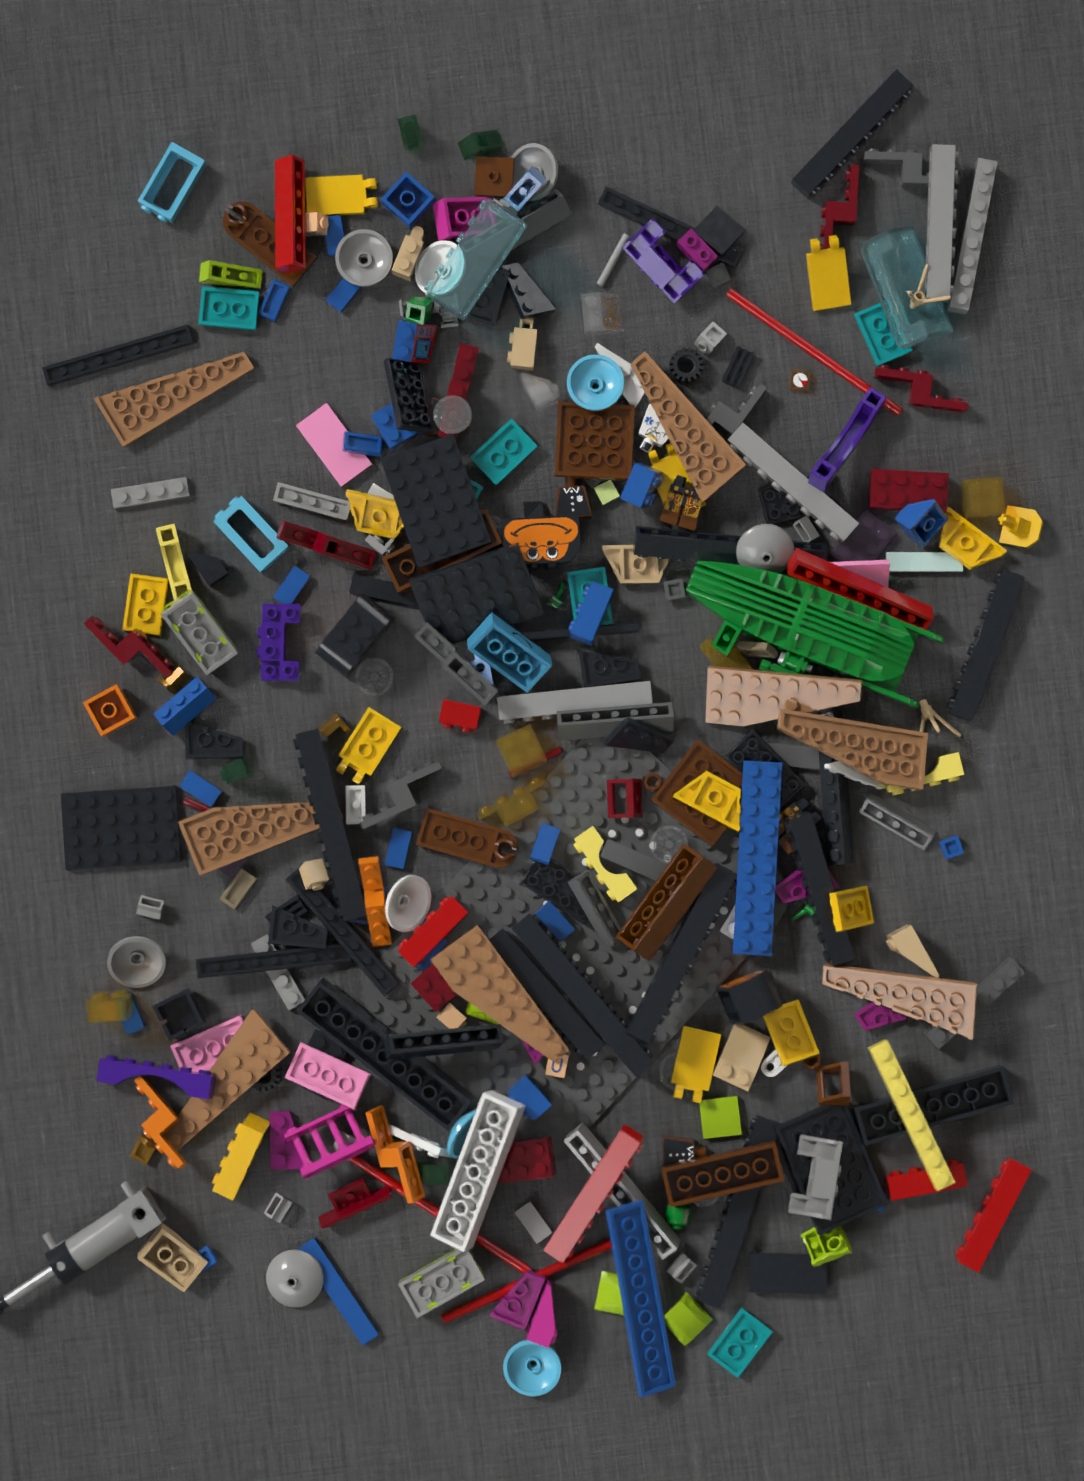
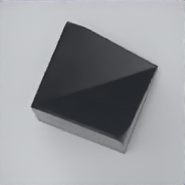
(533, 509)

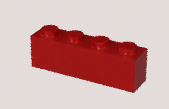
(433, 931)
(917, 1182)

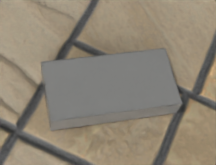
(533, 1222)

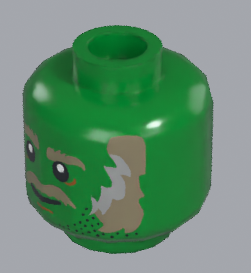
(678, 1215)

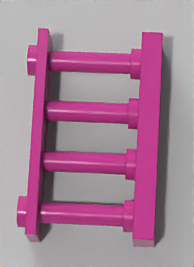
(327, 1159)

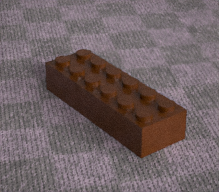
(403, 565)
(666, 902)
(722, 1173)

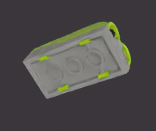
(198, 631)
(441, 1281)

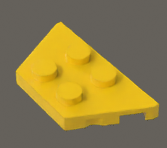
(375, 514)
(967, 542)
(713, 798)

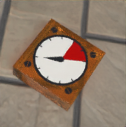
(799, 380)

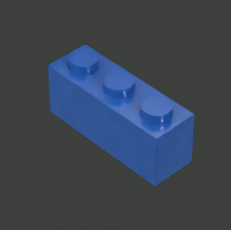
(590, 613)
(185, 706)

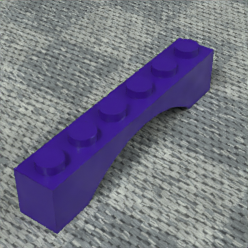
(839, 452)
(195, 1084)

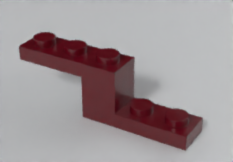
(841, 212)
(462, 376)
(920, 389)
(326, 544)
(130, 646)

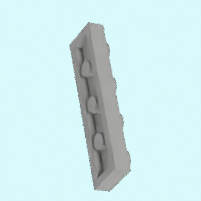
(150, 492)
(312, 501)
(282, 978)

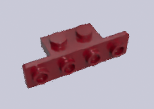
(352, 1200)

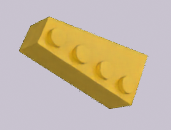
(240, 1156)

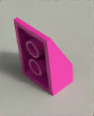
(453, 215)
(542, 1325)

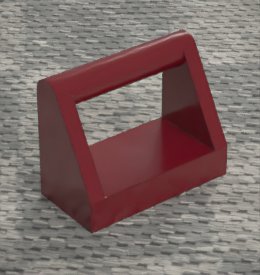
(633, 798)

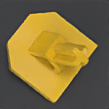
(1020, 527)

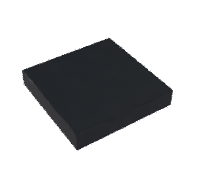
(719, 231)

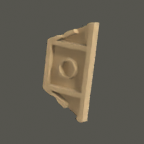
(631, 568)

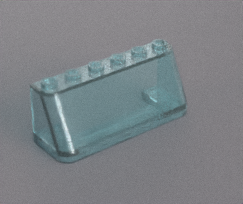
(475, 258)
(896, 267)

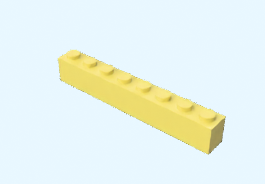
(911, 1115)

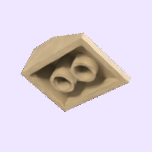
(907, 945)
(741, 1056)
(171, 1257)

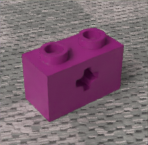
(697, 250)

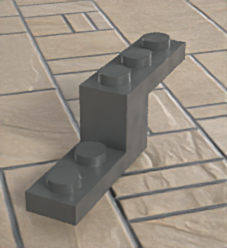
(910, 166)
(728, 419)
(456, 663)
(400, 794)

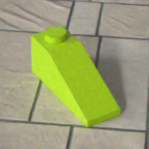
(230, 275)

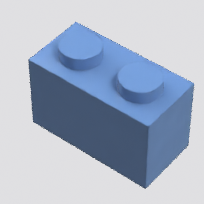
(525, 188)

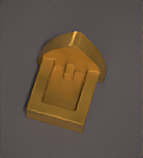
(174, 681)
(332, 724)
(143, 1149)

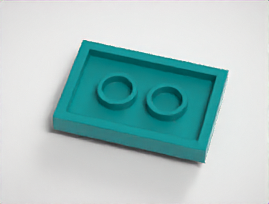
(228, 308)
(878, 335)
(503, 452)
(577, 583)
(739, 1342)

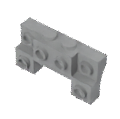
(822, 1177)

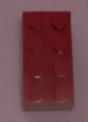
(896, 488)
(433, 988)
(529, 1160)

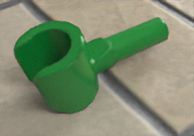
(555, 602)
(802, 912)

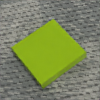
(720, 1117)

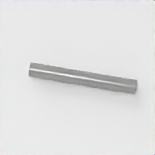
(612, 261)

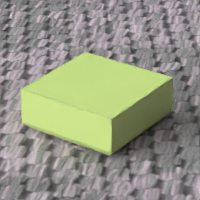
(606, 492)

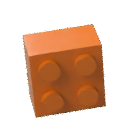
(110, 710)

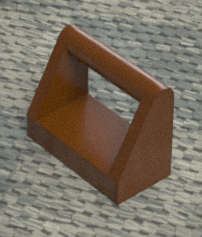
(843, 1098)

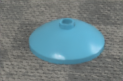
(591, 371)
(459, 1133)
(529, 1378)

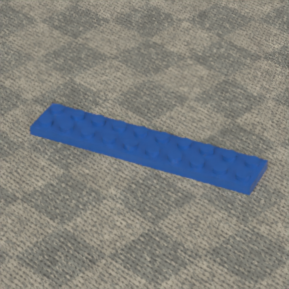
(757, 858)
(640, 1298)

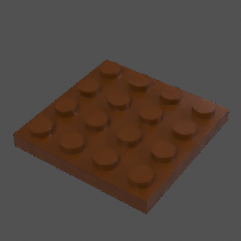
(594, 442)
(693, 764)

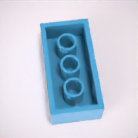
(509, 652)

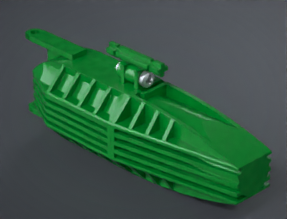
(809, 625)

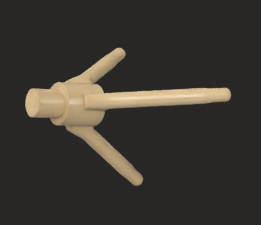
(919, 297)
(929, 713)

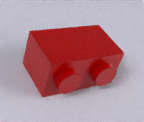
(459, 715)

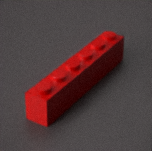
(290, 214)
(992, 1214)

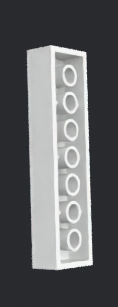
(477, 1170)

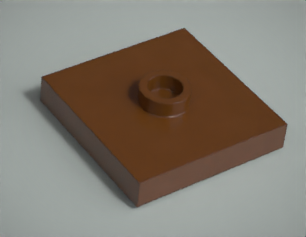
(493, 176)

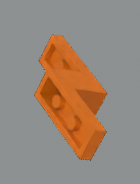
(375, 901)
(160, 1123)
(395, 1154)

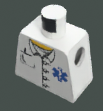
(652, 431)

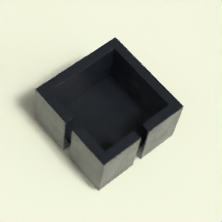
(180, 1013)

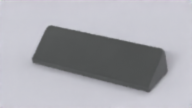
(797, 756)
(897, 821)
(595, 908)

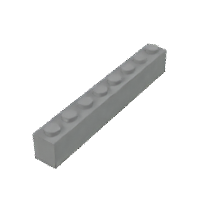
(940, 221)
(972, 235)
(792, 483)
(548, 703)
(590, 1153)

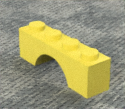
(173, 560)
(946, 767)
(618, 884)

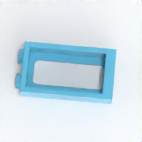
(158, 178)
(240, 503)

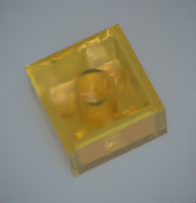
(982, 498)
(521, 751)
(109, 1007)

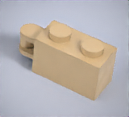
(409, 254)
(523, 346)

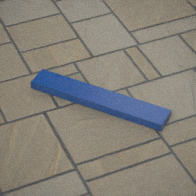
(341, 1295)

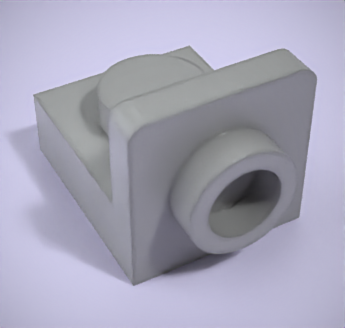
(710, 338)
(376, 543)

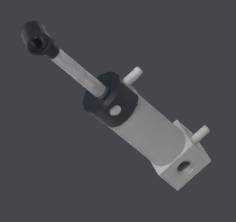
(94, 1242)

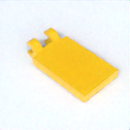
(339, 195)
(828, 275)
(671, 468)
(367, 744)
(694, 1062)

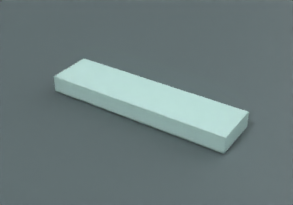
(922, 562)

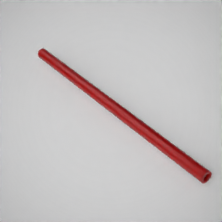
(807, 347)
(434, 1210)
(546, 1272)

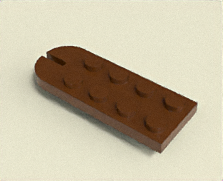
(257, 236)
(467, 839)

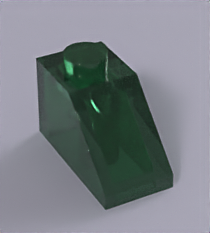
(410, 133)
(480, 144)
(235, 771)
(434, 1173)

